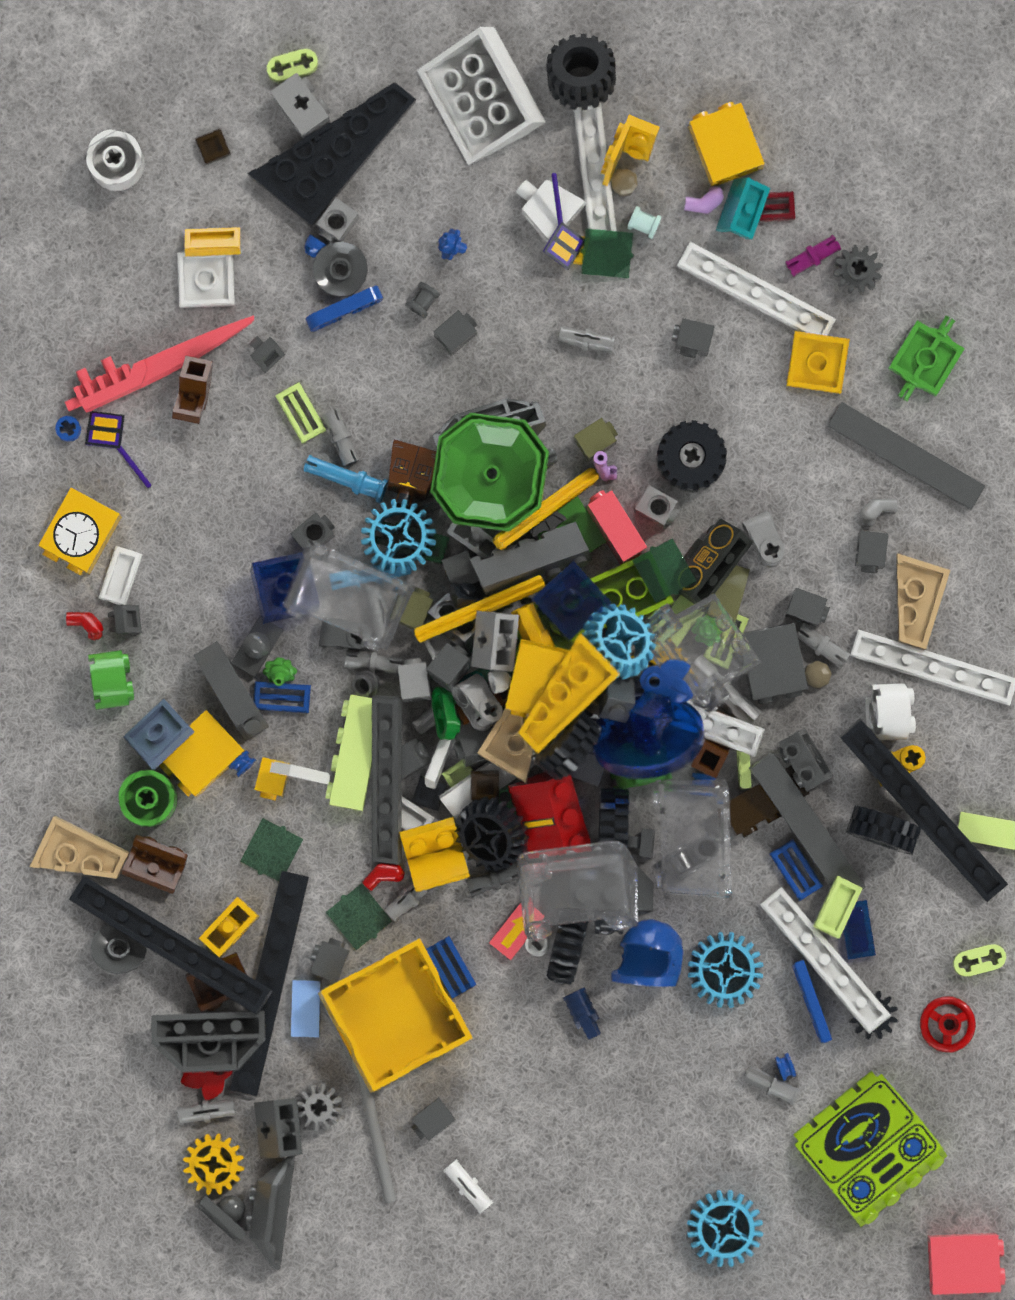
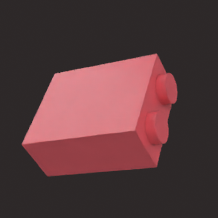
(615, 527)
(965, 1263)

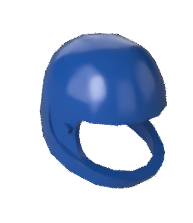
(650, 967)

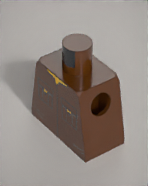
(410, 472)

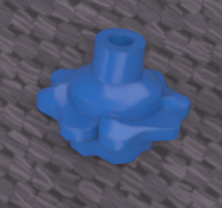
(451, 244)

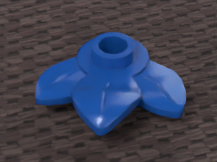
(670, 680)

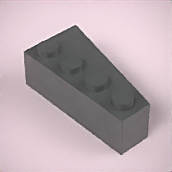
(532, 558)

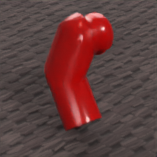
(87, 621)
(383, 872)

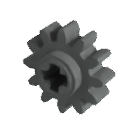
(868, 266)

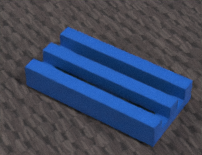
(306, 698)
(783, 849)
(462, 988)

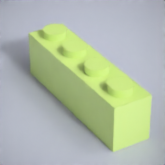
(354, 760)

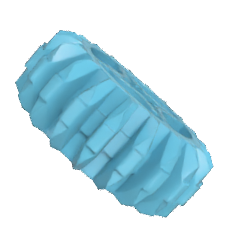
(387, 558)
(622, 632)
(749, 974)
(747, 1239)

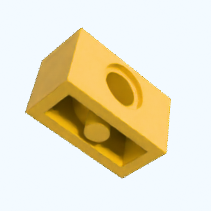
(229, 927)

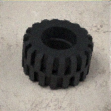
(581, 90)

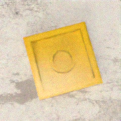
(817, 362)

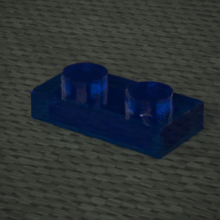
(858, 933)

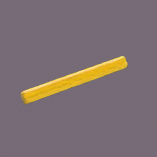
(548, 507)
(487, 604)

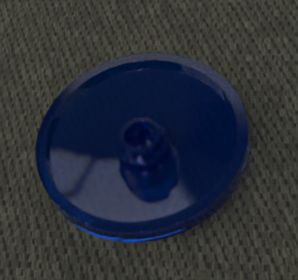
(645, 757)

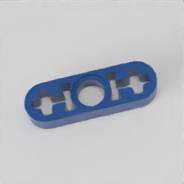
(351, 304)

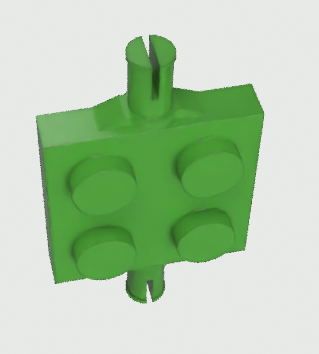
(926, 358)

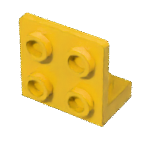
(633, 137)
(434, 854)

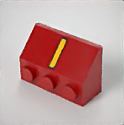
(550, 812)

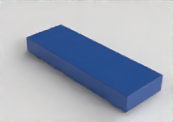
(811, 1001)

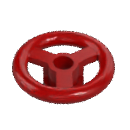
(946, 1045)

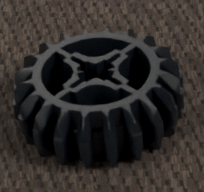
(491, 817)
(566, 952)

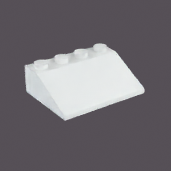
(481, 95)

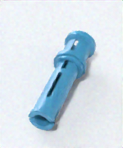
(359, 482)

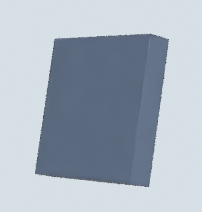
(158, 734)

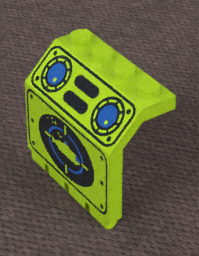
(870, 1148)

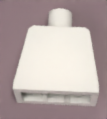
(541, 207)

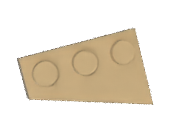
(918, 599)
(507, 747)
(78, 851)

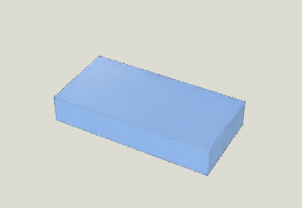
(305, 1008)

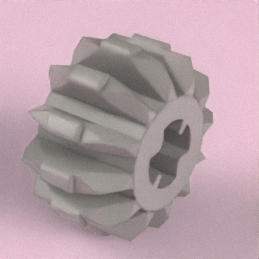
(324, 1114)

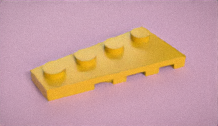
(573, 687)

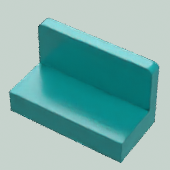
(743, 207)

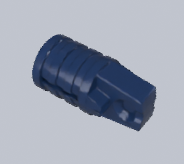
(583, 1012)

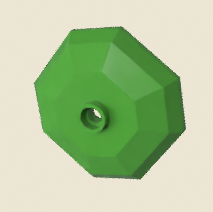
(463, 464)

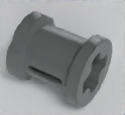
(422, 299)

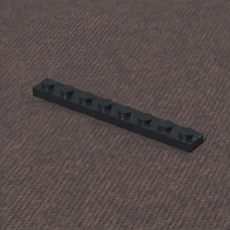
(923, 810)
(170, 945)
(273, 971)

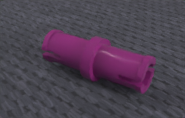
(813, 255)

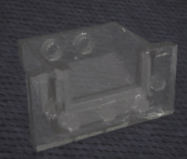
(709, 643)

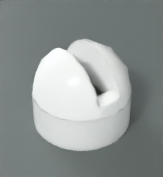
(499, 681)
(533, 950)

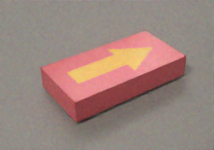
(510, 935)

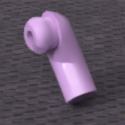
(707, 203)
(605, 472)

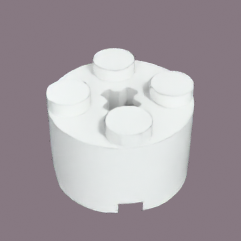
(126, 149)
(890, 711)

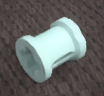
(644, 222)

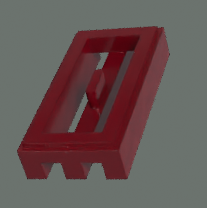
(781, 216)

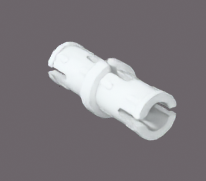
(468, 1186)

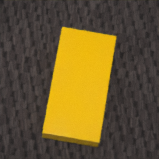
(212, 241)

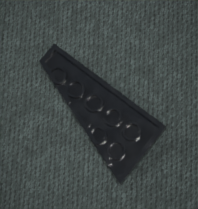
(326, 160)

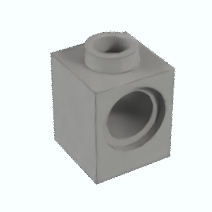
(337, 210)
(653, 495)

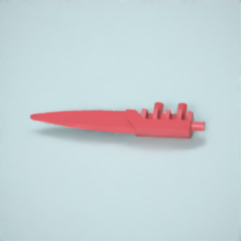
(124, 380)

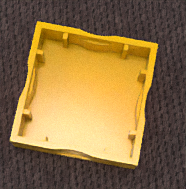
(394, 1015)

